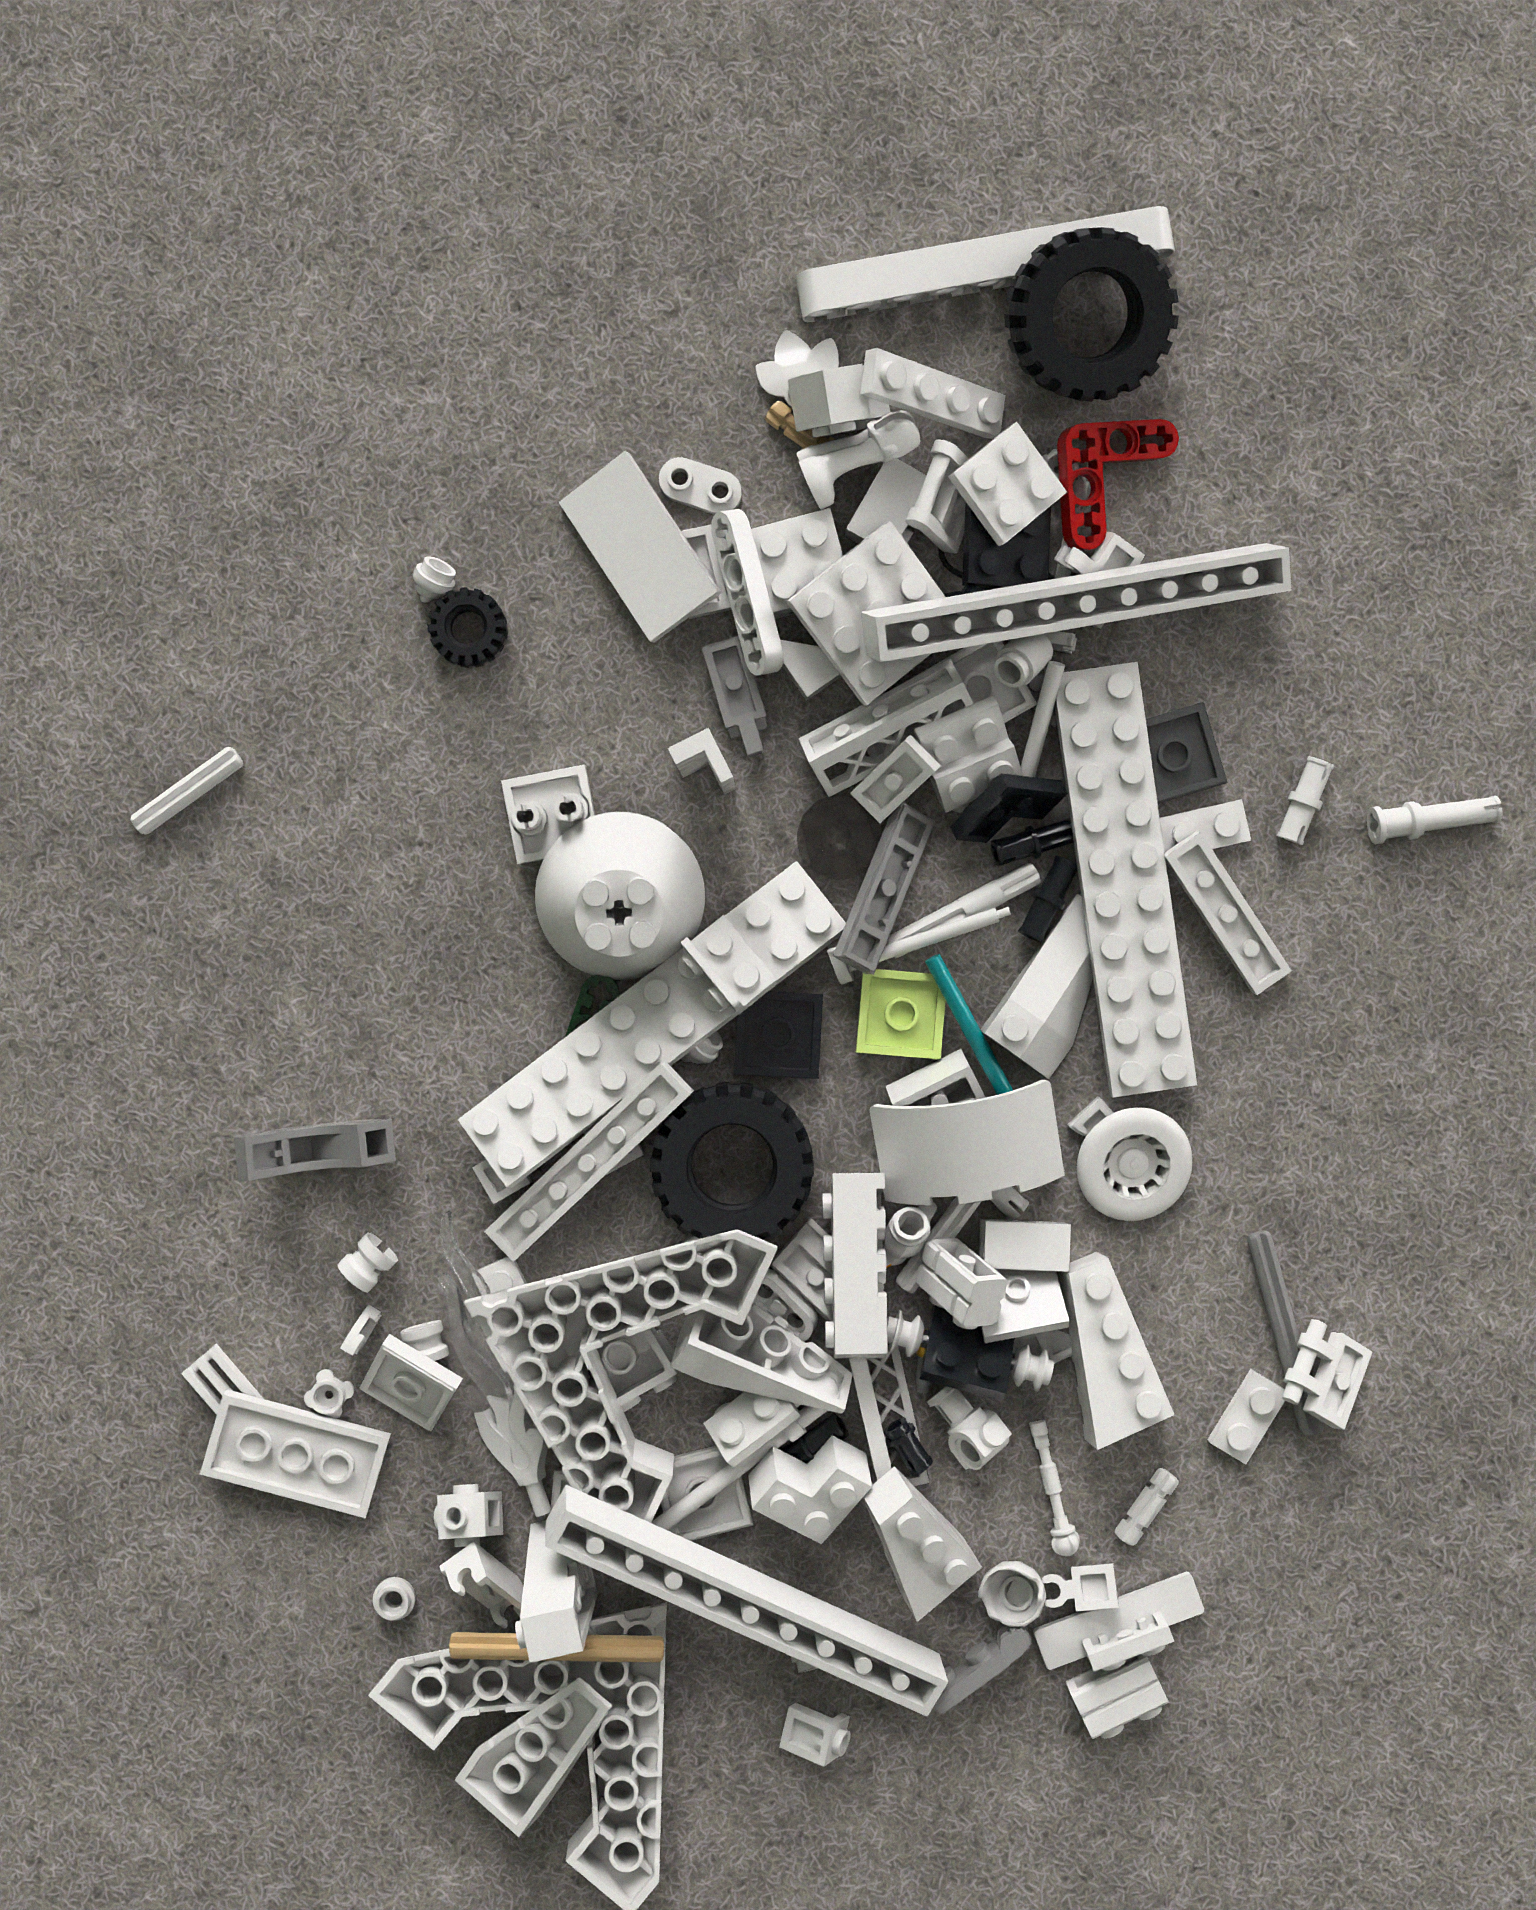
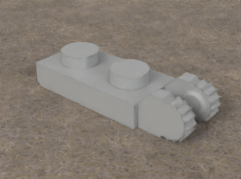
(983, 1664)

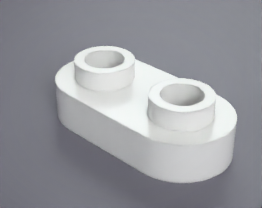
(699, 486)
(784, 1301)

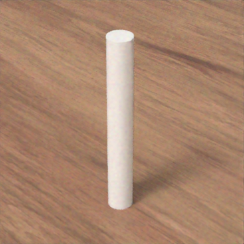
(1042, 718)

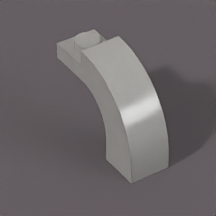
(314, 1148)

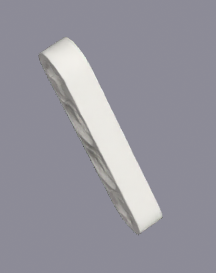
(747, 592)

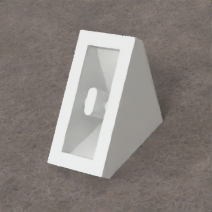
(808, 667)

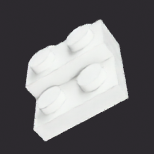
(970, 751)
(638, 1365)

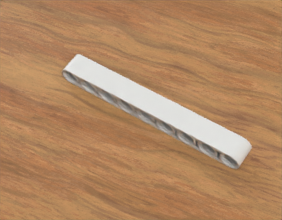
(954, 267)

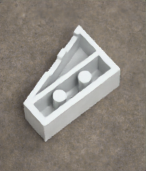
(919, 1543)

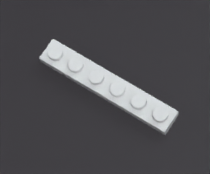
(589, 1160)

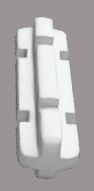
(1146, 1506)

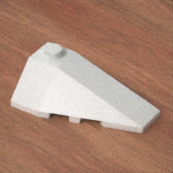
(1047, 999)
(760, 1359)
(531, 1758)

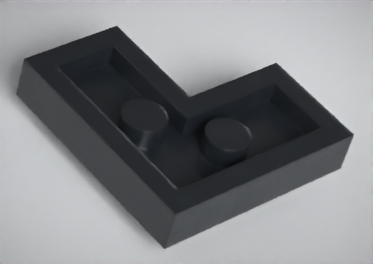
(1007, 798)

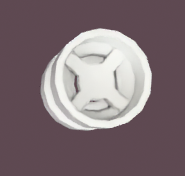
(366, 1263)

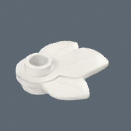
(793, 360)

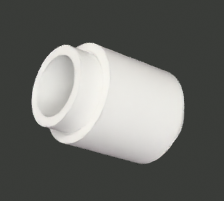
(1022, 660)

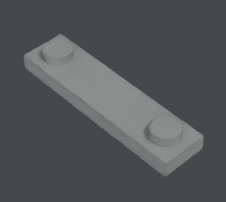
(884, 889)

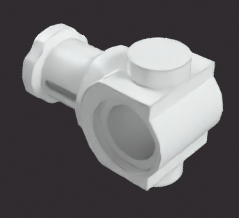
(974, 1432)

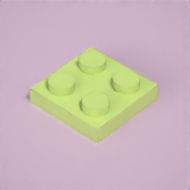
(900, 1015)

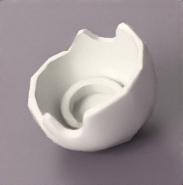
(1022, 1601)

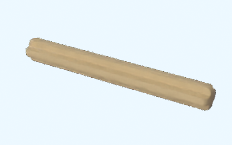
(597, 1648)

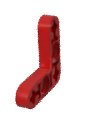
(1096, 454)

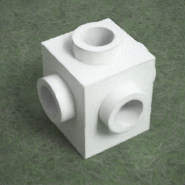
(468, 1515)

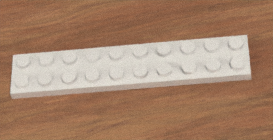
(1124, 880)
(648, 1023)

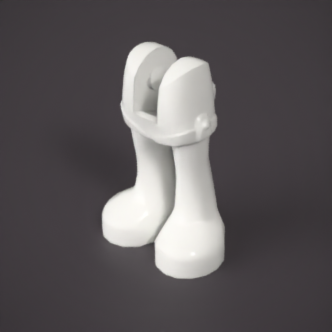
(881, 441)

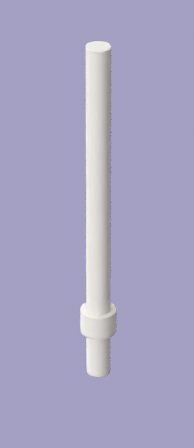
(729, 1474)

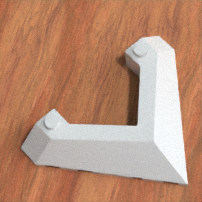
(550, 1340)
(621, 1837)

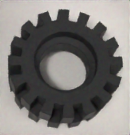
(455, 605)

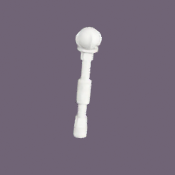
(1065, 1538)

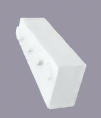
(857, 1266)
(1111, 1362)
(555, 1601)

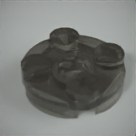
(825, 857)

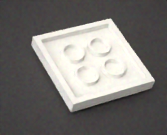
(869, 577)

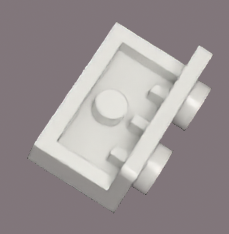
(748, 1424)

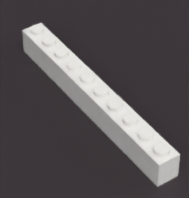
(1075, 601)
(744, 1600)

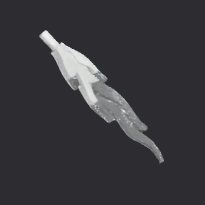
(511, 1431)

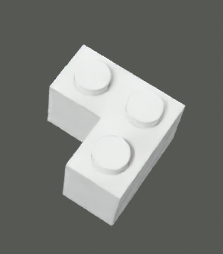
(832, 401)
(810, 1495)

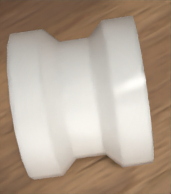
(426, 1339)

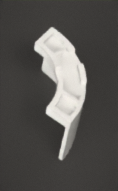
(968, 1146)

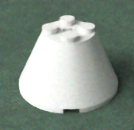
(628, 861)

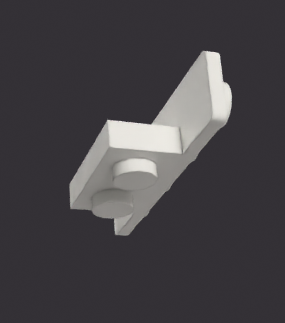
(1121, 1632)

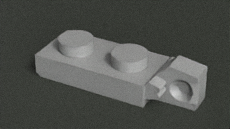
(736, 693)

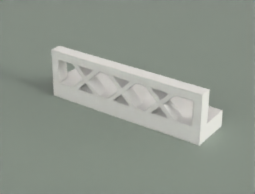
(880, 721)
(699, 752)
(870, 1413)

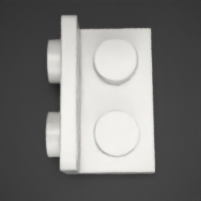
(729, 964)

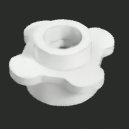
(317, 1398)

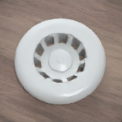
(1131, 1161)

